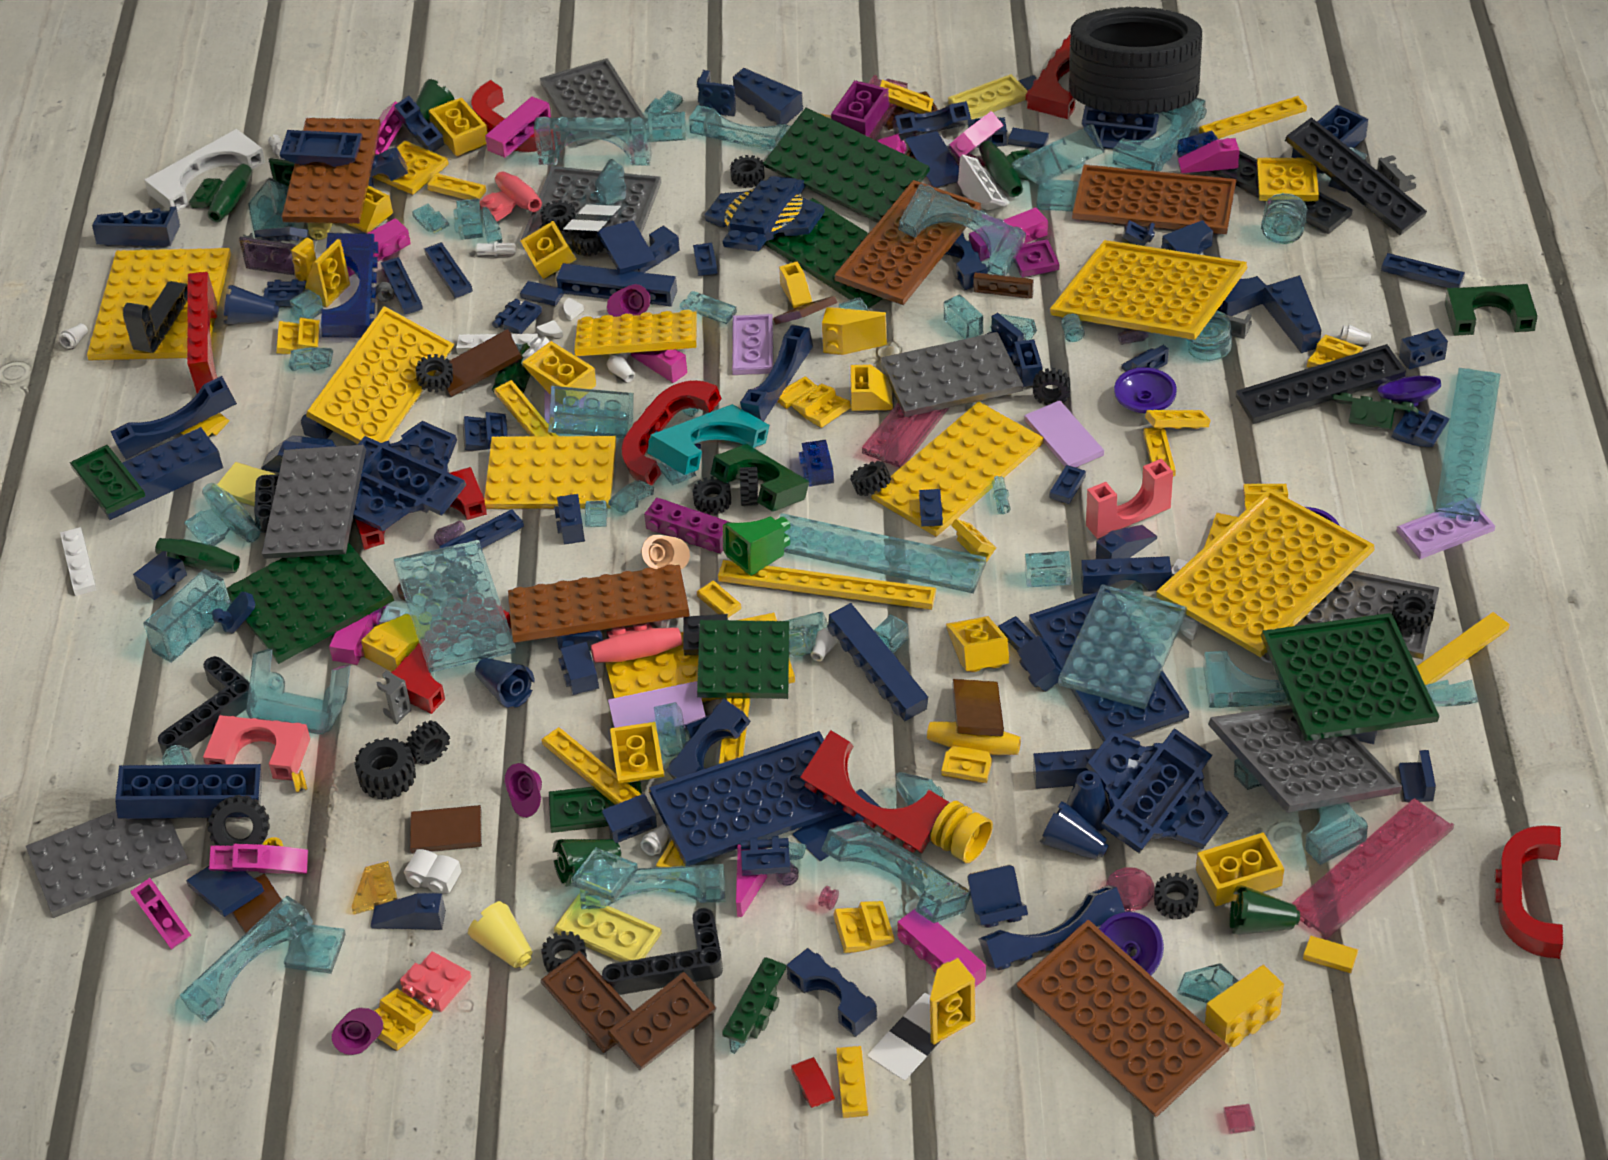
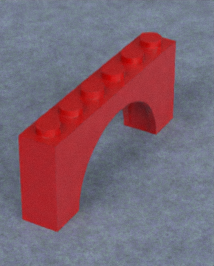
(1046, 93)
(201, 307)
(468, 502)
(421, 686)
(830, 776)

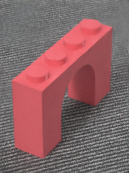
(1152, 498)
(235, 732)

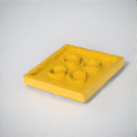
(420, 165)
(1287, 176)

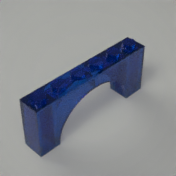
(354, 316)

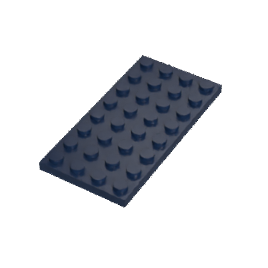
(1060, 628)
(742, 800)

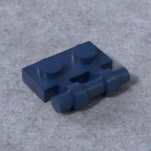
(283, 291)
(516, 316)
(765, 860)

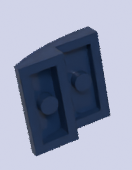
(1420, 429)
(480, 430)

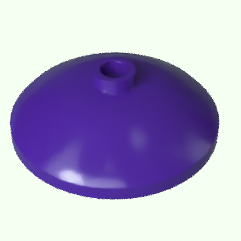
(1410, 389)
(1145, 390)
(1136, 932)

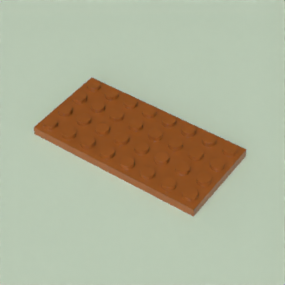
(333, 193)
(1153, 197)
(895, 263)
(597, 603)
(1123, 1018)

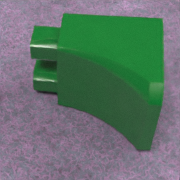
(756, 542)

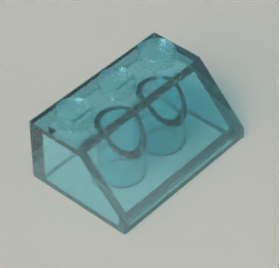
(268, 206)

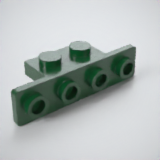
(514, 372)
(1373, 413)
(756, 1003)

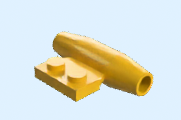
(968, 753)

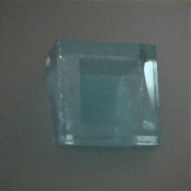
(596, 513)

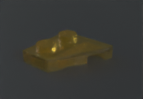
(374, 888)

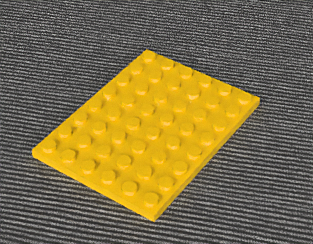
(139, 279)
(1149, 289)
(1265, 570)

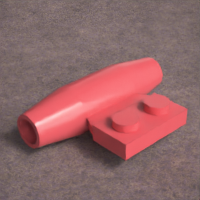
(512, 193)
(635, 643)

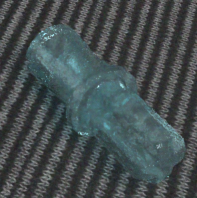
(1001, 494)

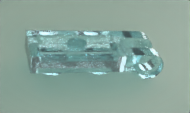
(709, 307)

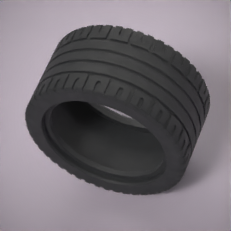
(1135, 60)

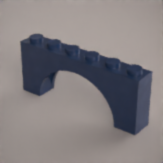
(1197, 238)

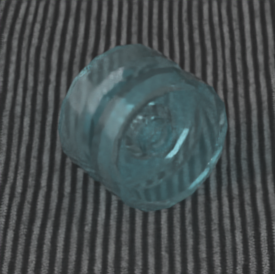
(1284, 218)
(1214, 339)

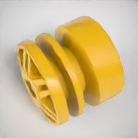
(961, 831)

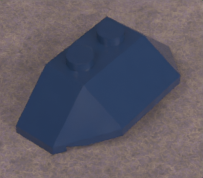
(1114, 126)
(274, 457)

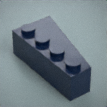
(768, 96)
(137, 228)
(1293, 311)

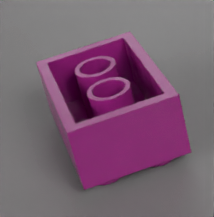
(861, 107)

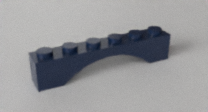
(793, 351)
(139, 436)
(1005, 947)

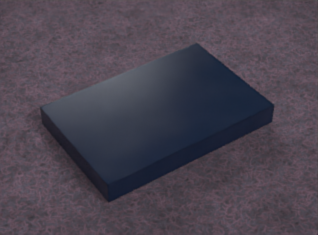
(626, 247)
(225, 889)

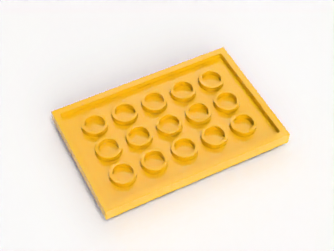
(636, 333)
(538, 469)

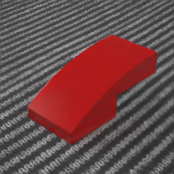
(812, 1082)

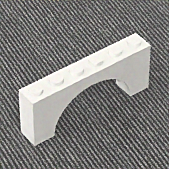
(230, 150)

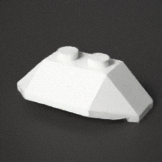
(979, 184)

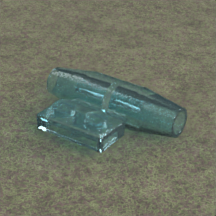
(225, 515)

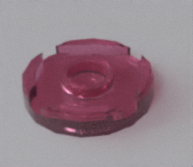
(1134, 887)

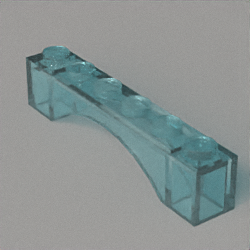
(710, 123)
(699, 882)
(211, 988)

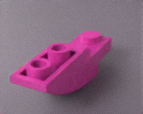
(259, 858)

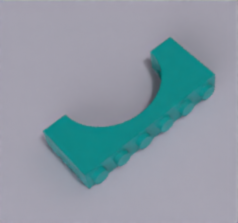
(676, 444)

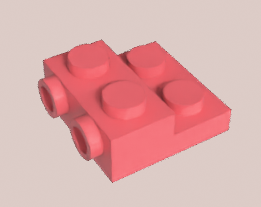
(435, 981)

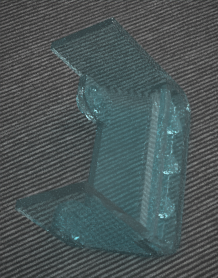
(1060, 156)
(271, 703)

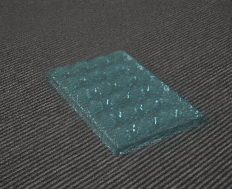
(454, 606)
(1122, 646)

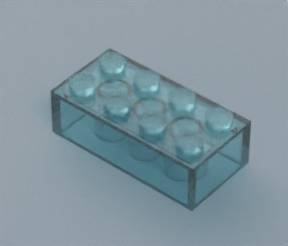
(590, 412)
(186, 615)

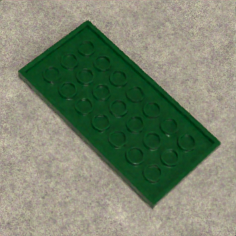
(844, 164)
(825, 251)

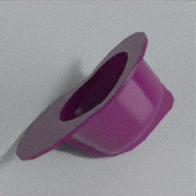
(629, 300)
(523, 789)
(357, 1031)

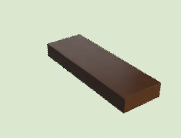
(1003, 285)

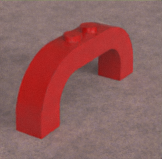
(485, 100)
(656, 416)
(1525, 931)

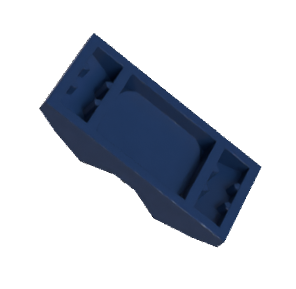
(320, 147)

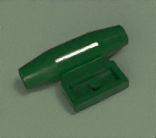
(1001, 167)
(220, 194)
(199, 555)

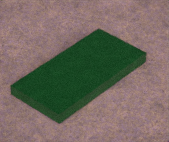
(107, 479)
(579, 808)

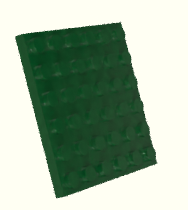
(309, 599)
(1349, 676)

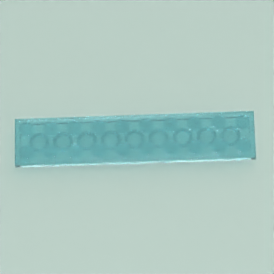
(1468, 445)
(884, 554)

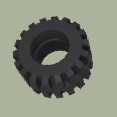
(381, 755)
(238, 804)

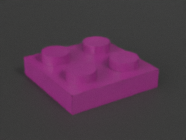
(1036, 259)

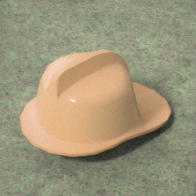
(665, 550)

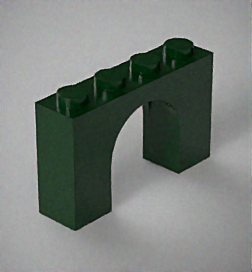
(1512, 299)
(781, 486)

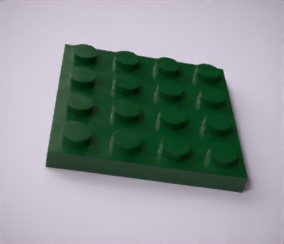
(743, 659)

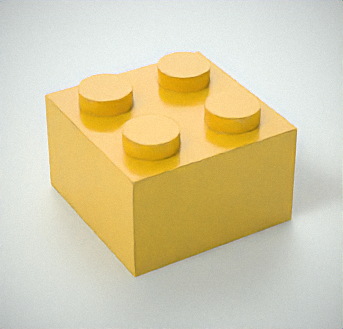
(548, 249)

